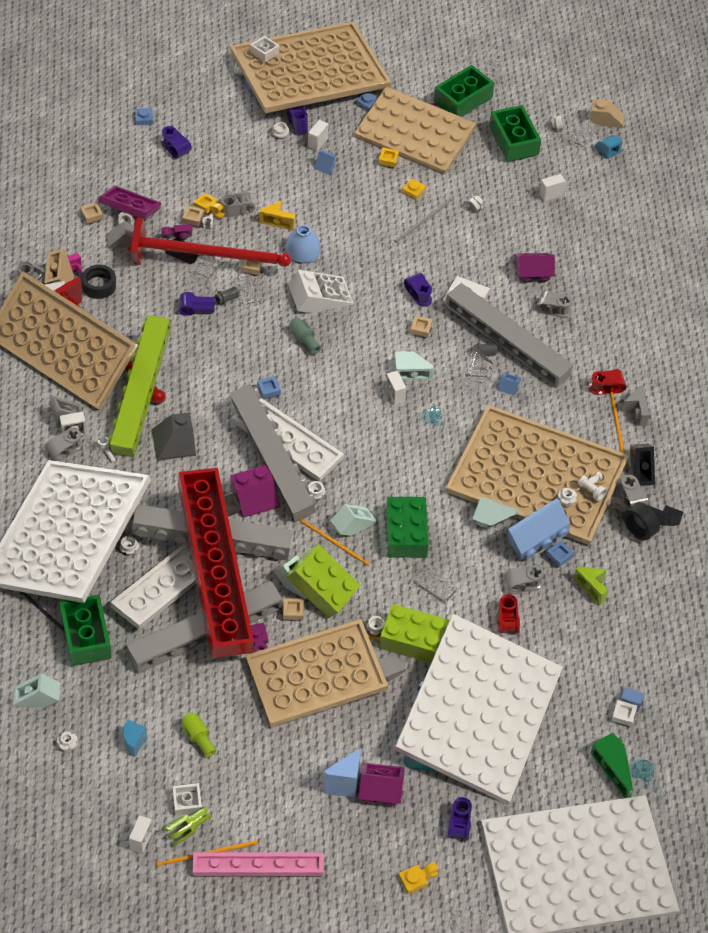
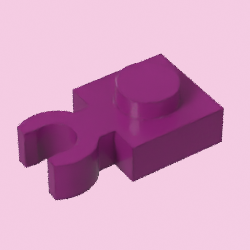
(182, 231)
(260, 637)

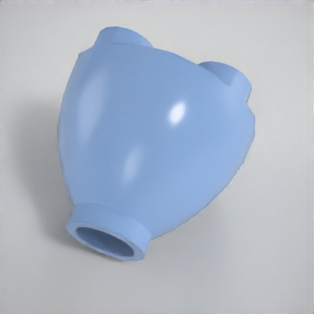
(303, 245)

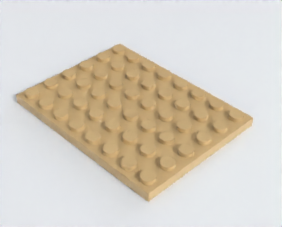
(312, 68)
(530, 464)

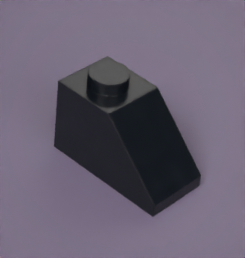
(643, 463)

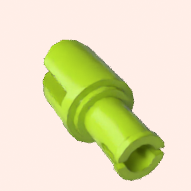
(198, 733)
(188, 824)

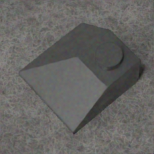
(174, 437)

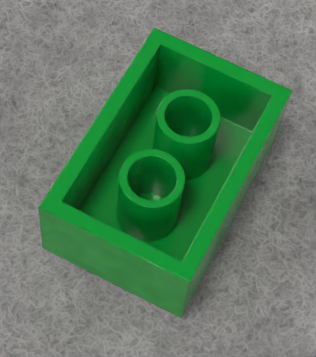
(464, 91)
(515, 133)
(407, 527)
(85, 630)

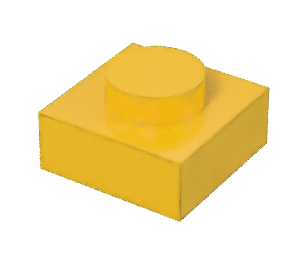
(388, 157)
(414, 189)

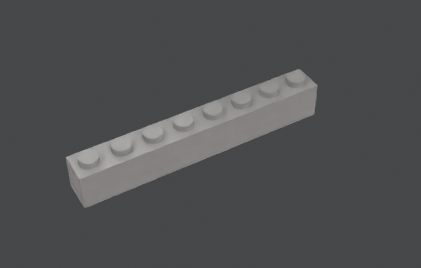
(509, 335)
(273, 453)
(247, 537)
(191, 632)

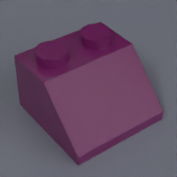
(535, 265)
(254, 491)
(381, 783)

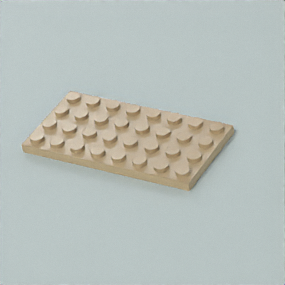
(63, 340)

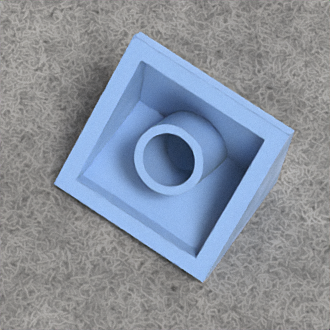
(343, 776)

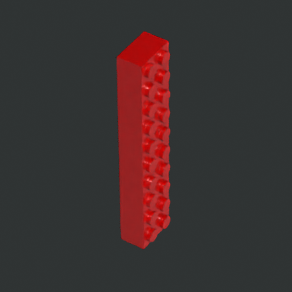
(215, 563)

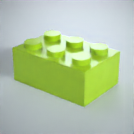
(323, 581)
(412, 633)

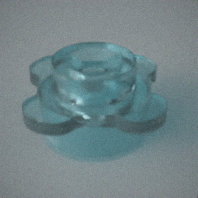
(435, 414)
(647, 766)

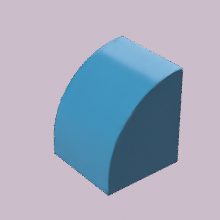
(609, 146)
(134, 737)

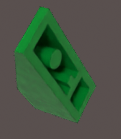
(612, 758)

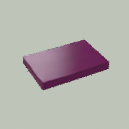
(129, 202)

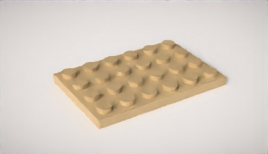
(415, 130)
(316, 672)

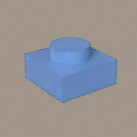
(366, 101)
(144, 116)
(269, 387)
(560, 553)

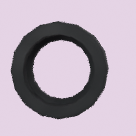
(98, 292)
(641, 521)

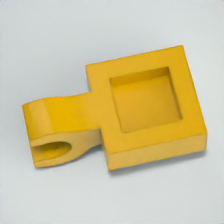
(209, 204)
(416, 879)

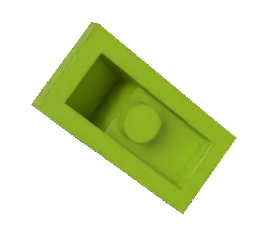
(590, 581)

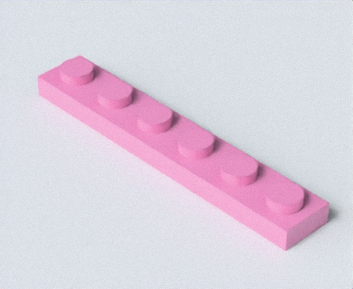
(257, 864)

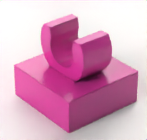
(75, 262)

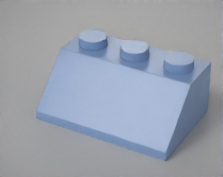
(539, 530)

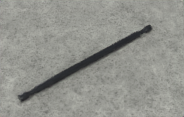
(43, 611)

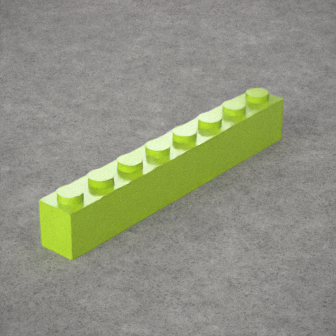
(140, 386)

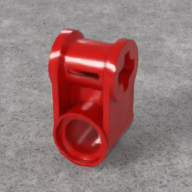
(609, 382)
(508, 617)

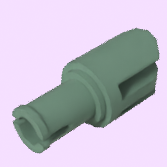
(304, 334)

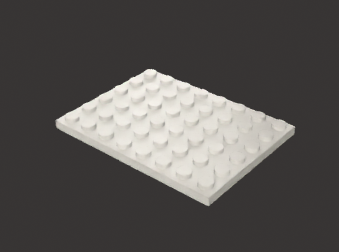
(68, 529)
(479, 709)
(579, 867)

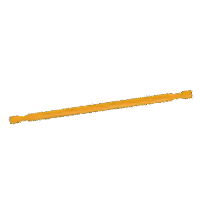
(617, 423)
(334, 542)
(215, 850)

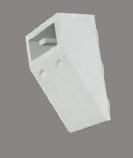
(318, 291)

